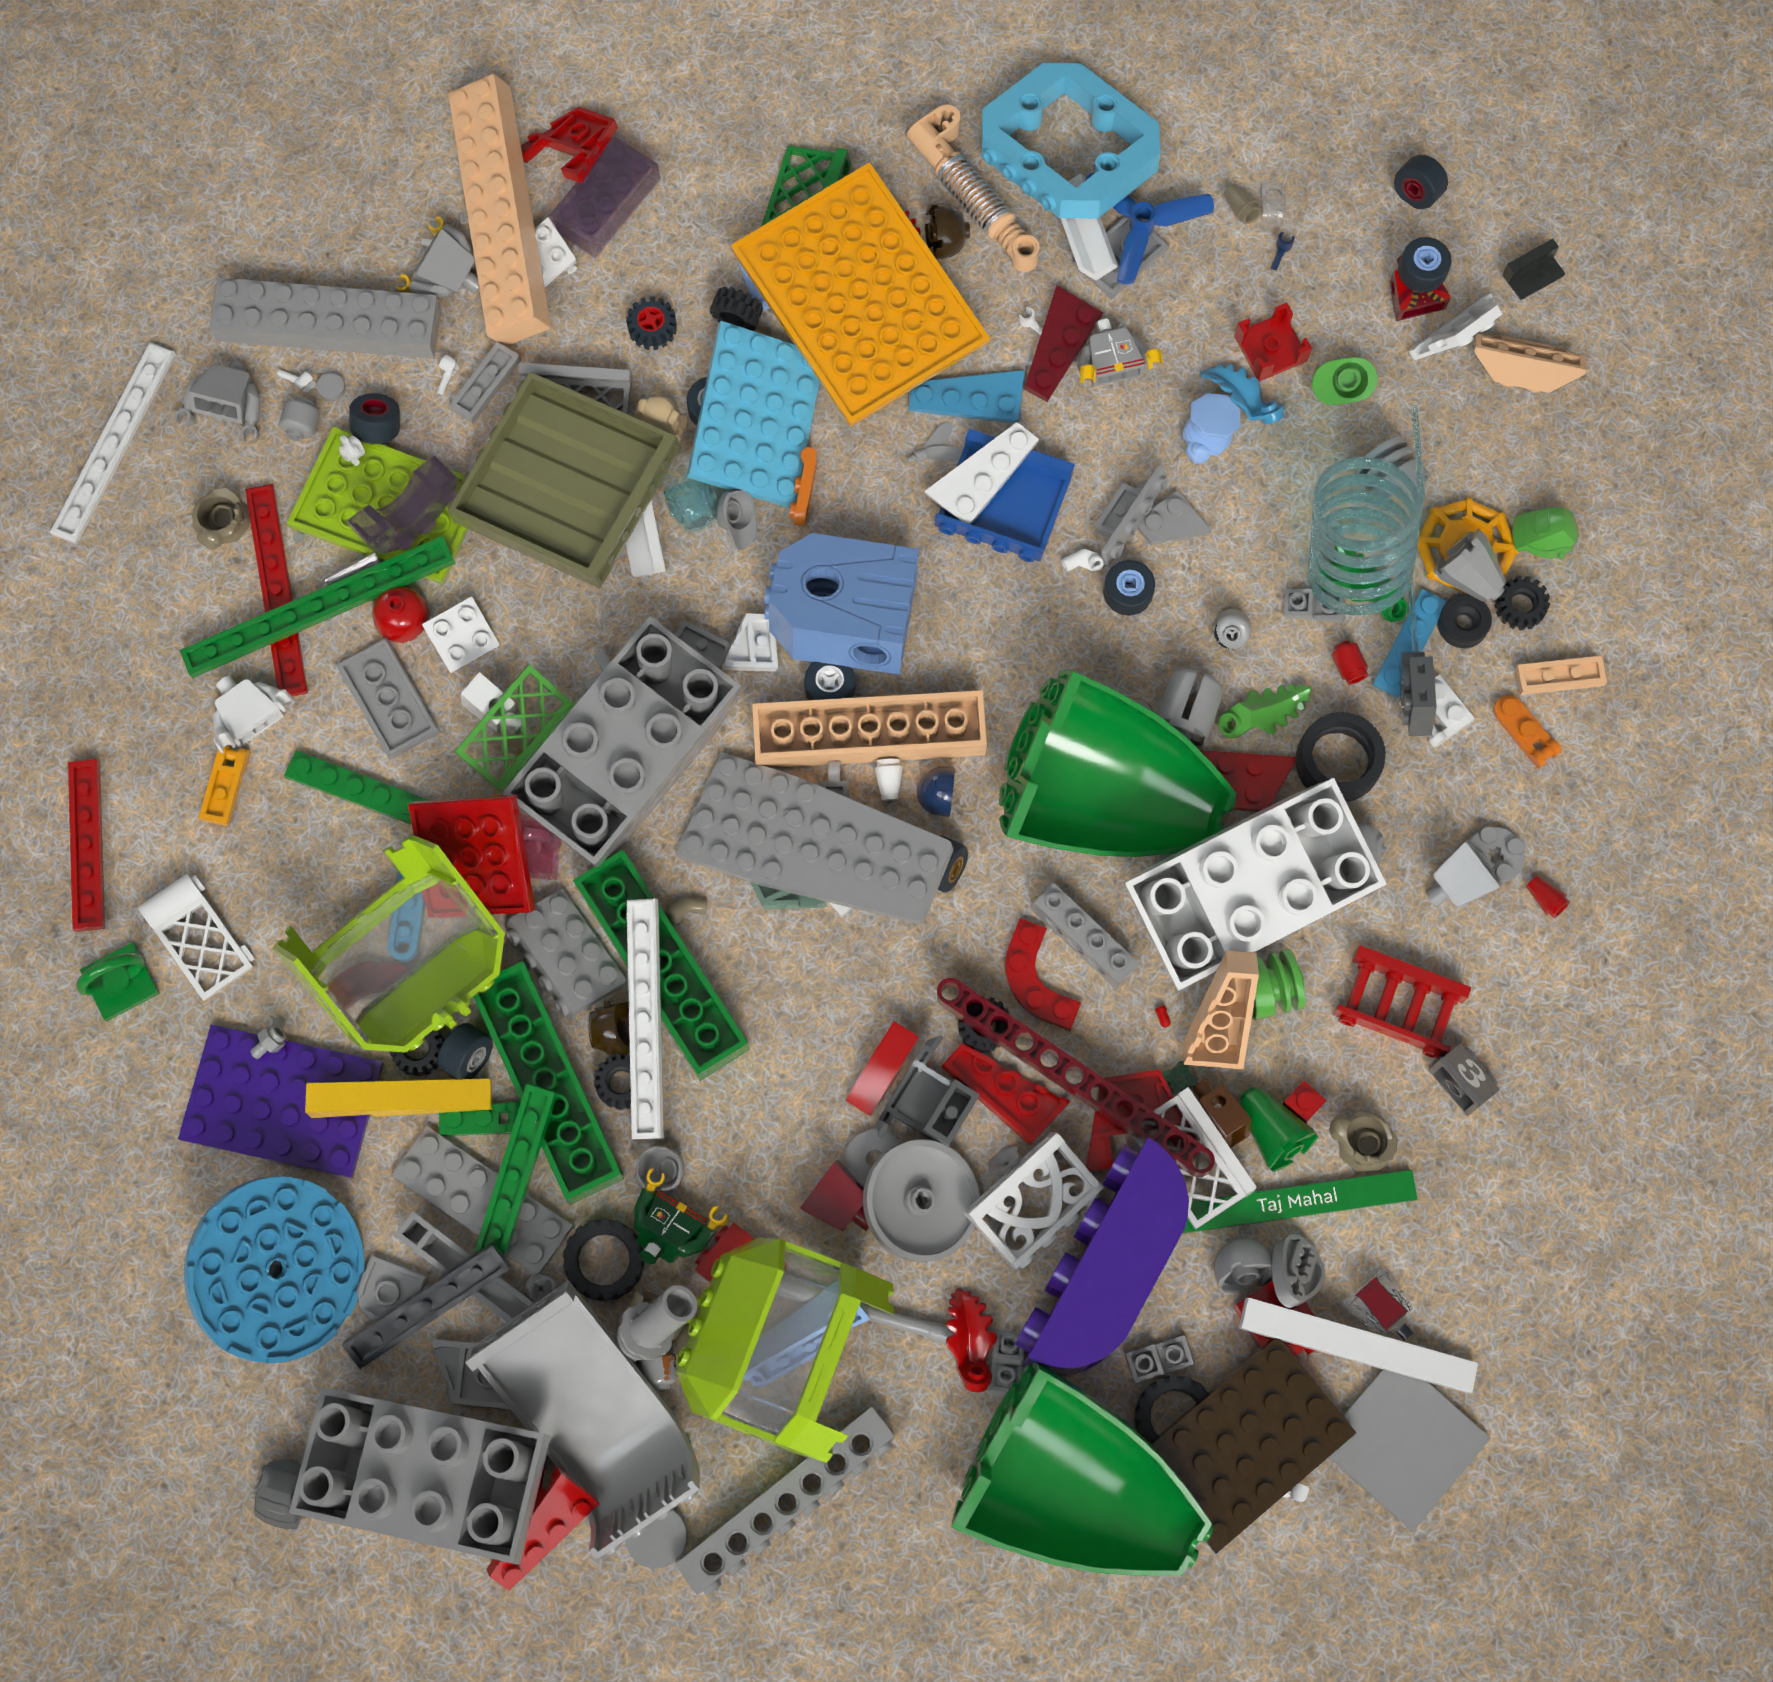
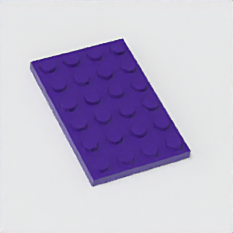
(261, 1103)

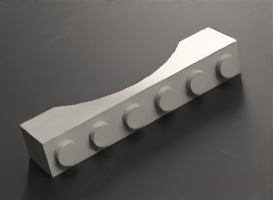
(446, 1254)

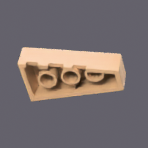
(1224, 1017)

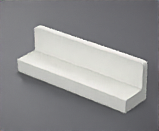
(1089, 242)
(645, 547)

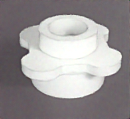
(351, 449)

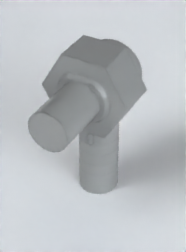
(270, 1039)

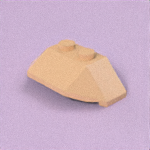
(1528, 363)

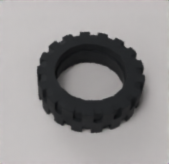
(581, 1237)
(1154, 1391)

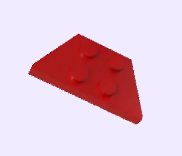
(1252, 776)

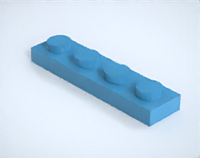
(1427, 614)

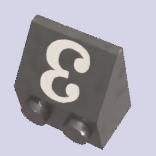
(1464, 1079)

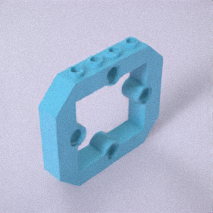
(1113, 174)

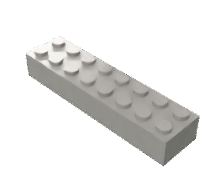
(325, 318)

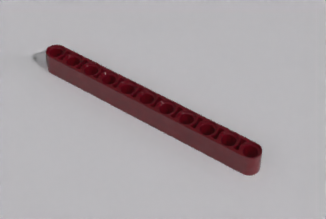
(1067, 1063)

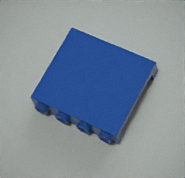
(1021, 511)

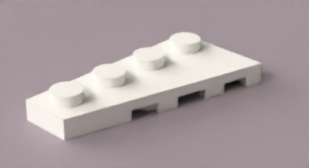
(979, 478)

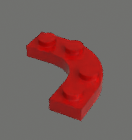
(1026, 985)

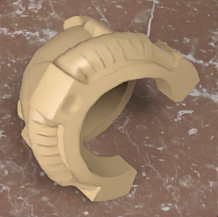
(662, 413)

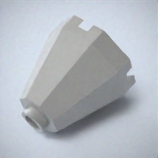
(1472, 567)

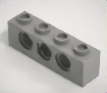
(1085, 936)

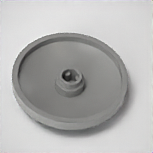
(944, 1192)

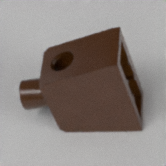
(1231, 1118)

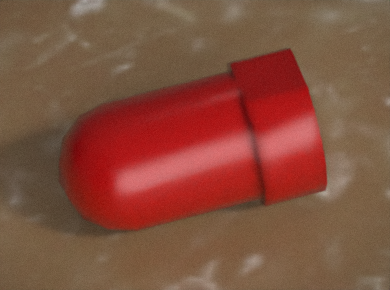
(1163, 1016)

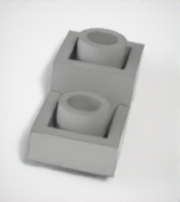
(1305, 605)
(1160, 1358)
(1006, 1363)

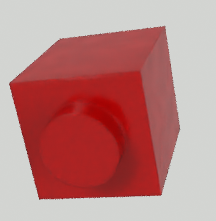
(1304, 1101)

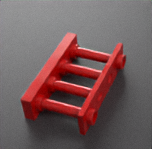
(1423, 983)

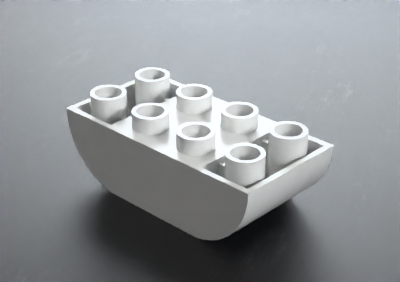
(1254, 882)

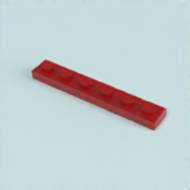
(86, 845)

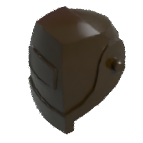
(610, 1028)

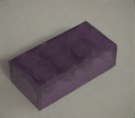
(606, 197)

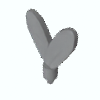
(933, 447)

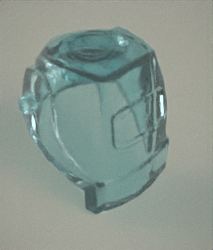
(692, 505)

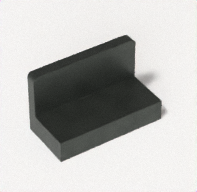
(1534, 270)

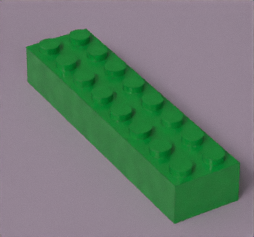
(688, 1001)
(536, 1056)

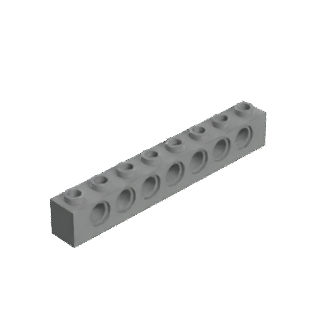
(693, 1564)

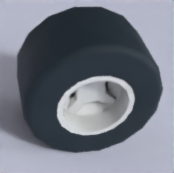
(823, 675)

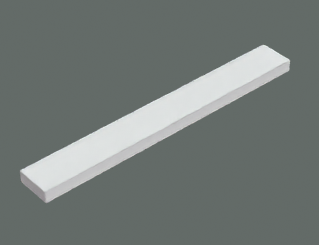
(113, 443)
(645, 1019)
(1358, 1345)

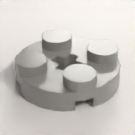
(1507, 844)

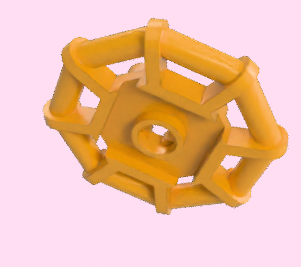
(1456, 530)

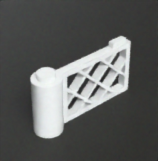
(175, 904)

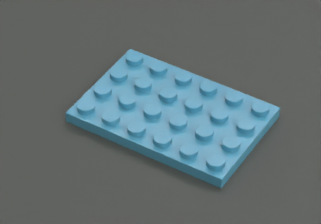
(754, 416)

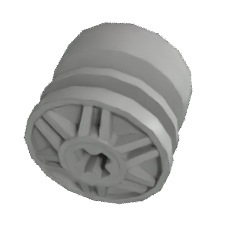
(1396, 453)

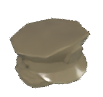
(220, 518)
(1364, 1140)

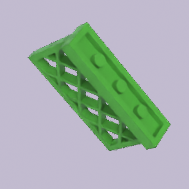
(529, 750)

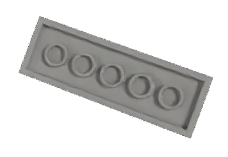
(463, 1191)

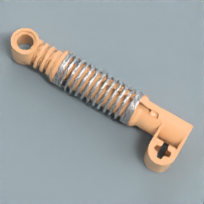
(954, 170)

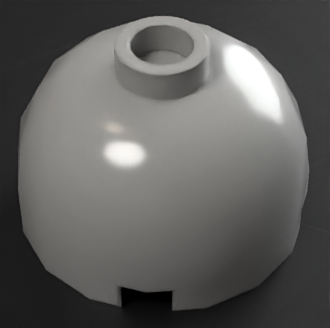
(1246, 1260)

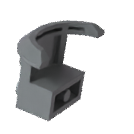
(928, 1100)

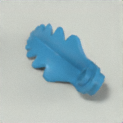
(1245, 393)

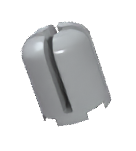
(1204, 709)

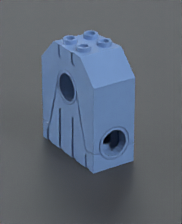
(843, 601)

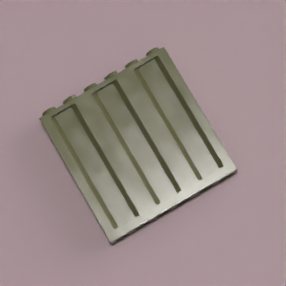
(564, 479)

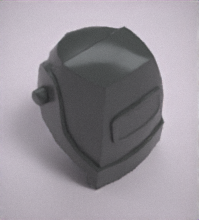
(276, 1493)

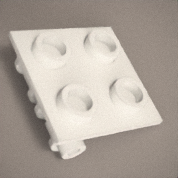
(553, 252)
(460, 634)

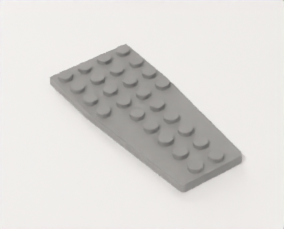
(813, 842)

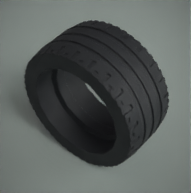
(1352, 726)

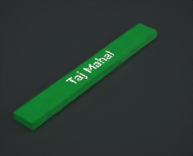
(1309, 1200)

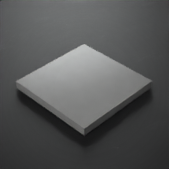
(1407, 1445)

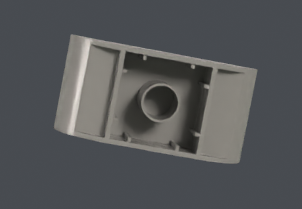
(625, 743)
(421, 1475)

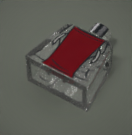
(1380, 1306)

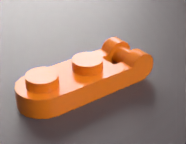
(804, 487)
(1525, 730)

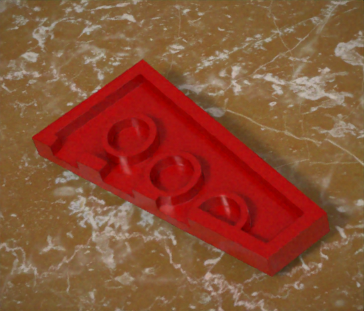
(1014, 1100)

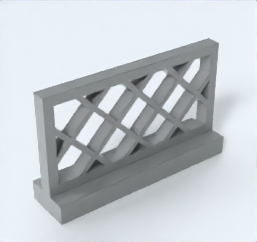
(585, 378)

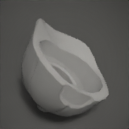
(738, 516)

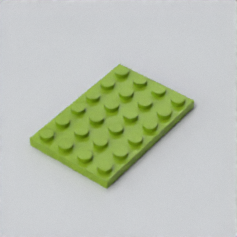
(341, 490)

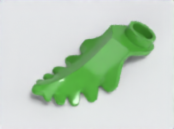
(1265, 710)

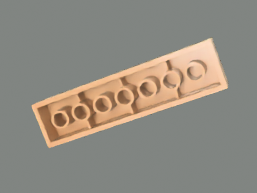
(869, 729)

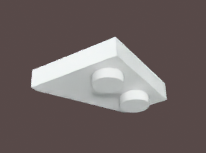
(753, 646)

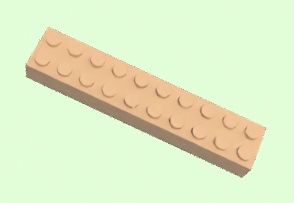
(499, 211)

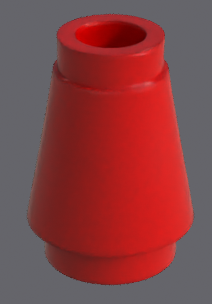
(1548, 896)

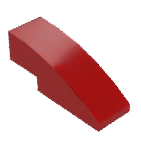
(882, 1068)

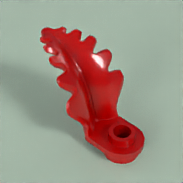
(970, 1340)

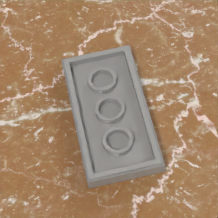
(387, 698)

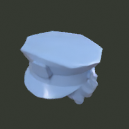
(1210, 426)

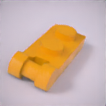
(224, 786)

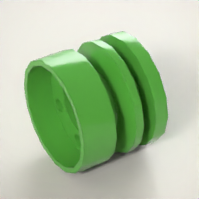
(1278, 983)

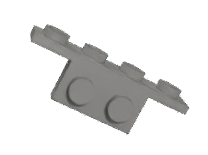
(1125, 511)

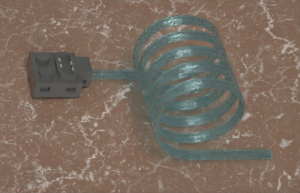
(1415, 669)

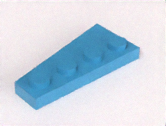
(975, 397)

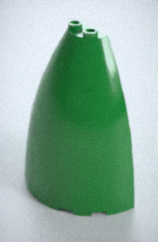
(1107, 776)
(1077, 1486)

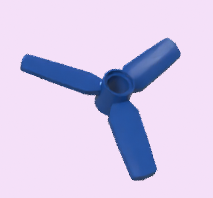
(1161, 215)

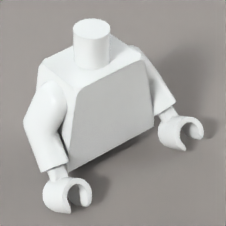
(245, 711)

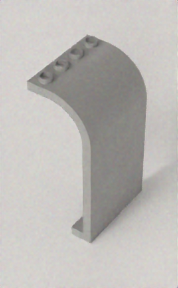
(602, 1414)

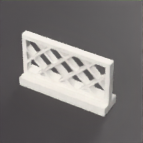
(1224, 1157)

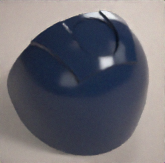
(936, 791)

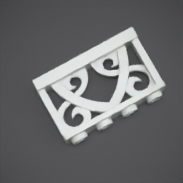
(992, 1200)

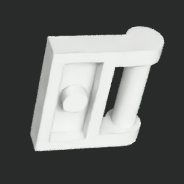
(1449, 712)

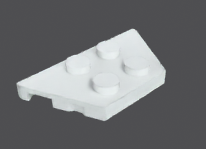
(1460, 329)

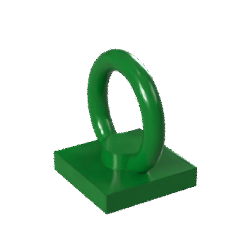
(117, 982)

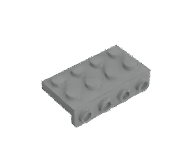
(564, 954)

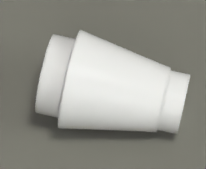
(889, 778)

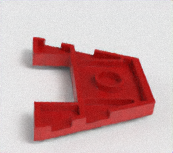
(577, 134)
(1145, 1087)

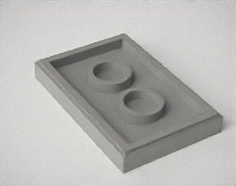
(1117, 236)

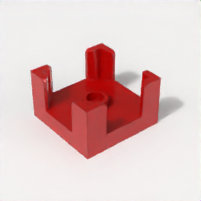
(1272, 344)

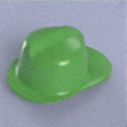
(1344, 381)

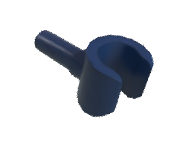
(1282, 247)

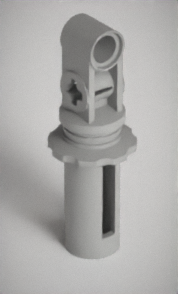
(649, 1328)

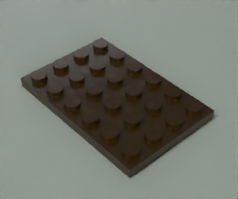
(1252, 1439)

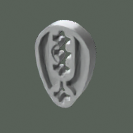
(1291, 1284)

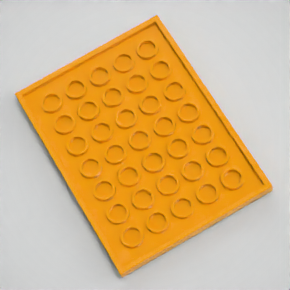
(860, 294)

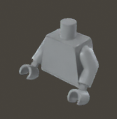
(223, 395)

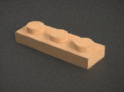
(1561, 675)

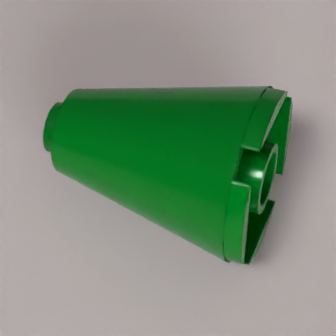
(1276, 1129)

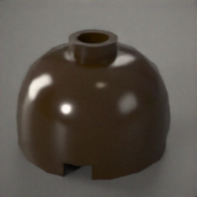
(945, 230)

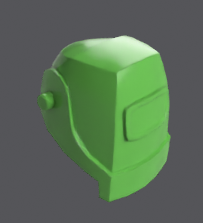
(1546, 532)

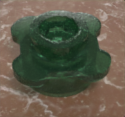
(1180, 1070)

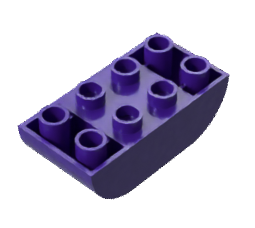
(1119, 1267)

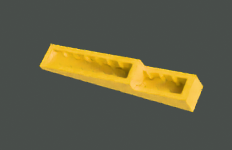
(397, 1097)

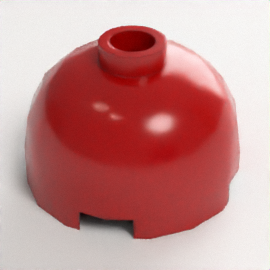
(400, 614)

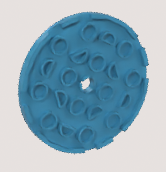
(231, 1259)

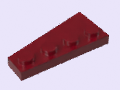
(1062, 338)

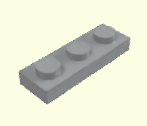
(485, 382)

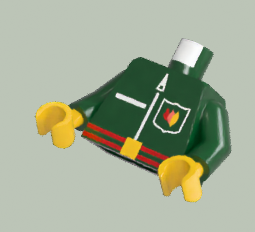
(670, 1227)

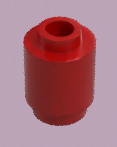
(1350, 662)

